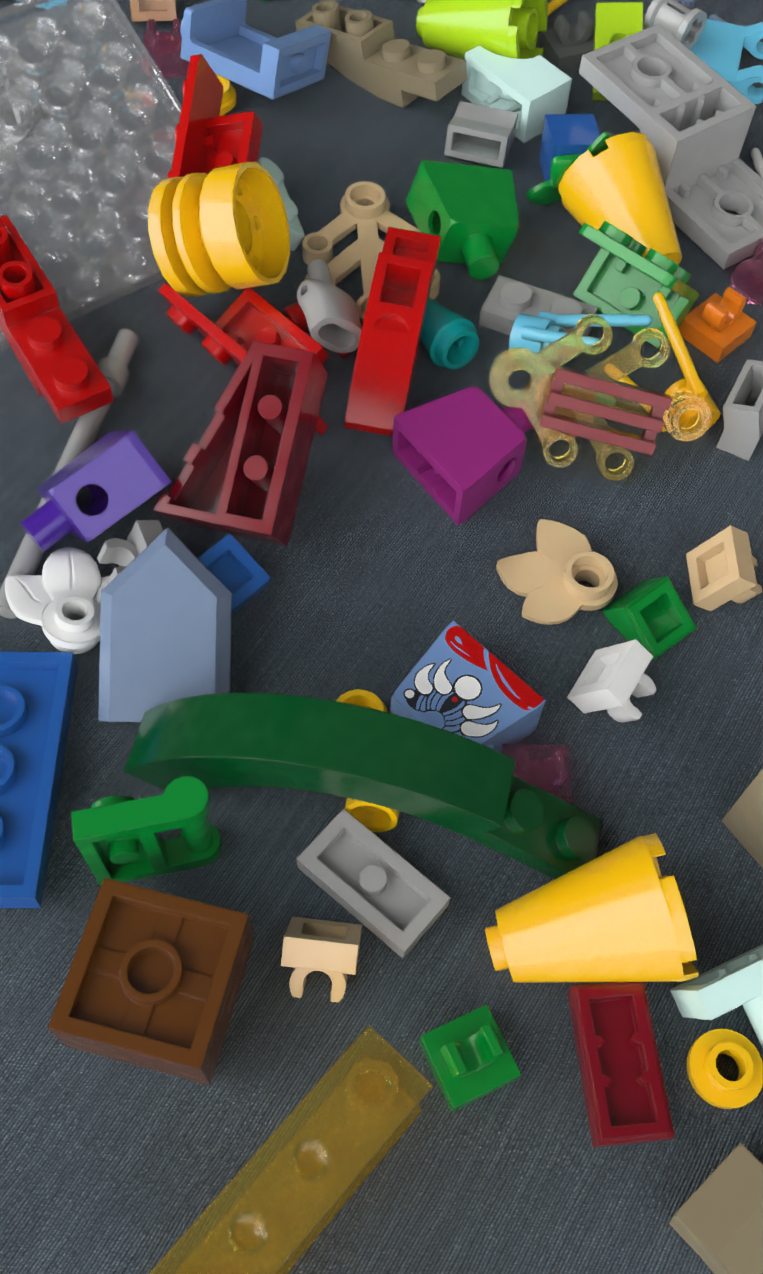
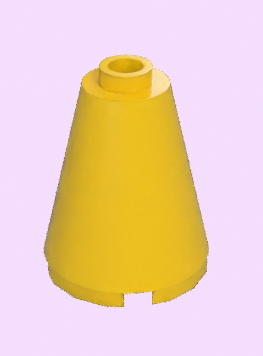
(624, 190)
(599, 924)

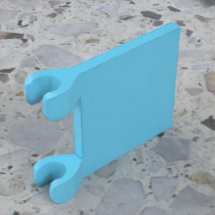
(721, 49)

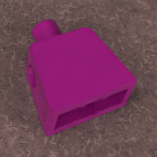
(461, 448)

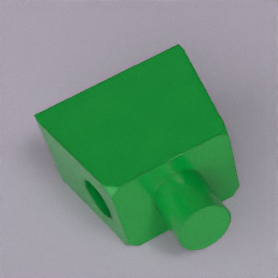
(470, 211)

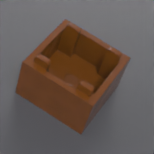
(154, 981)

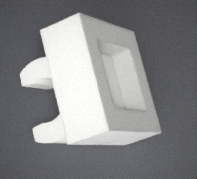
(612, 678)

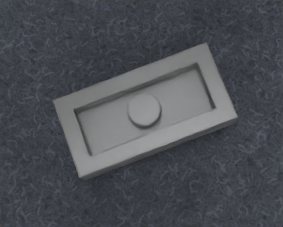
(513, 297)
(373, 883)

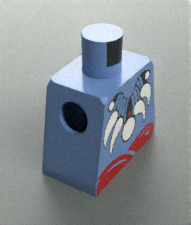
(468, 693)

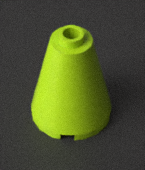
(496, 25)

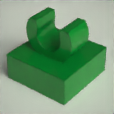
(469, 1058)

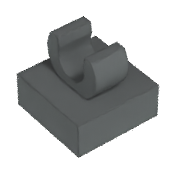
(567, 42)

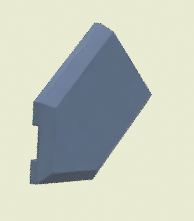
(162, 632)

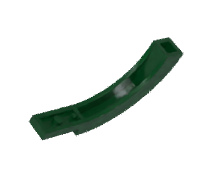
(367, 759)

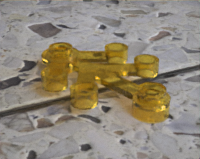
(542, 364)

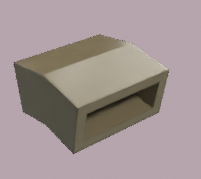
(726, 1216)

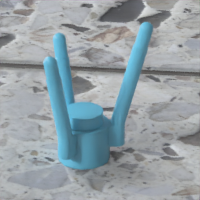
(542, 330)

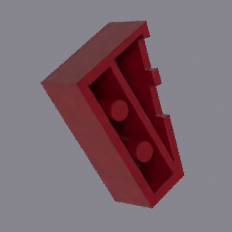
(255, 450)

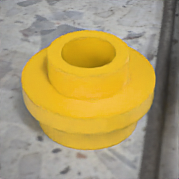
(707, 1079)

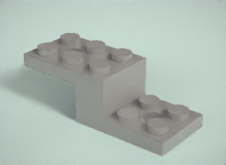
(697, 134)

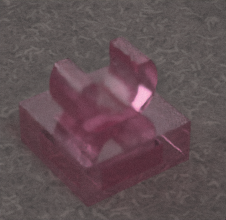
(166, 49)
(543, 766)

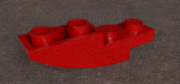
(391, 330)
(43, 335)

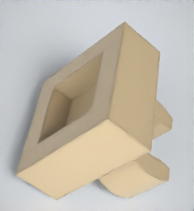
(723, 570)
(322, 947)

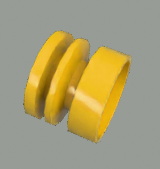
(219, 230)

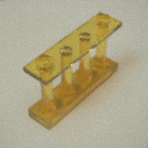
(306, 1167)

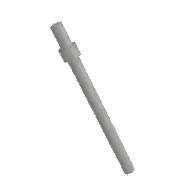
(83, 436)

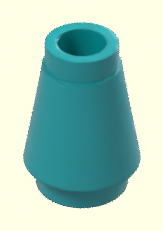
(448, 334)

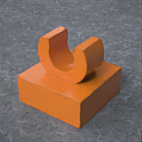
(718, 325)

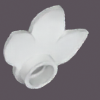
(61, 599)

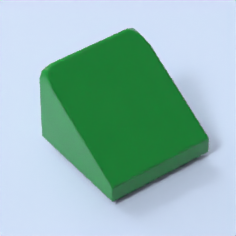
(651, 615)

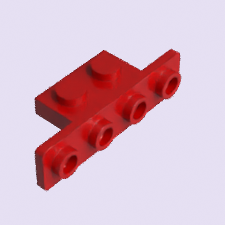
(204, 136)
(245, 321)

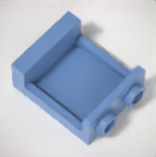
(249, 55)

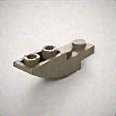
(371, 57)

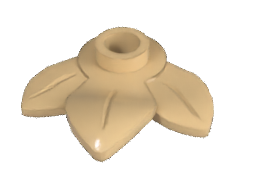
(553, 572)

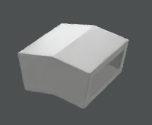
(481, 134)
(744, 412)

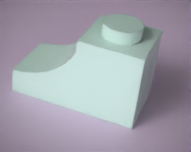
(517, 85)

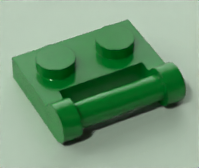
(124, 837)

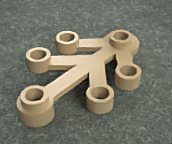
(363, 209)

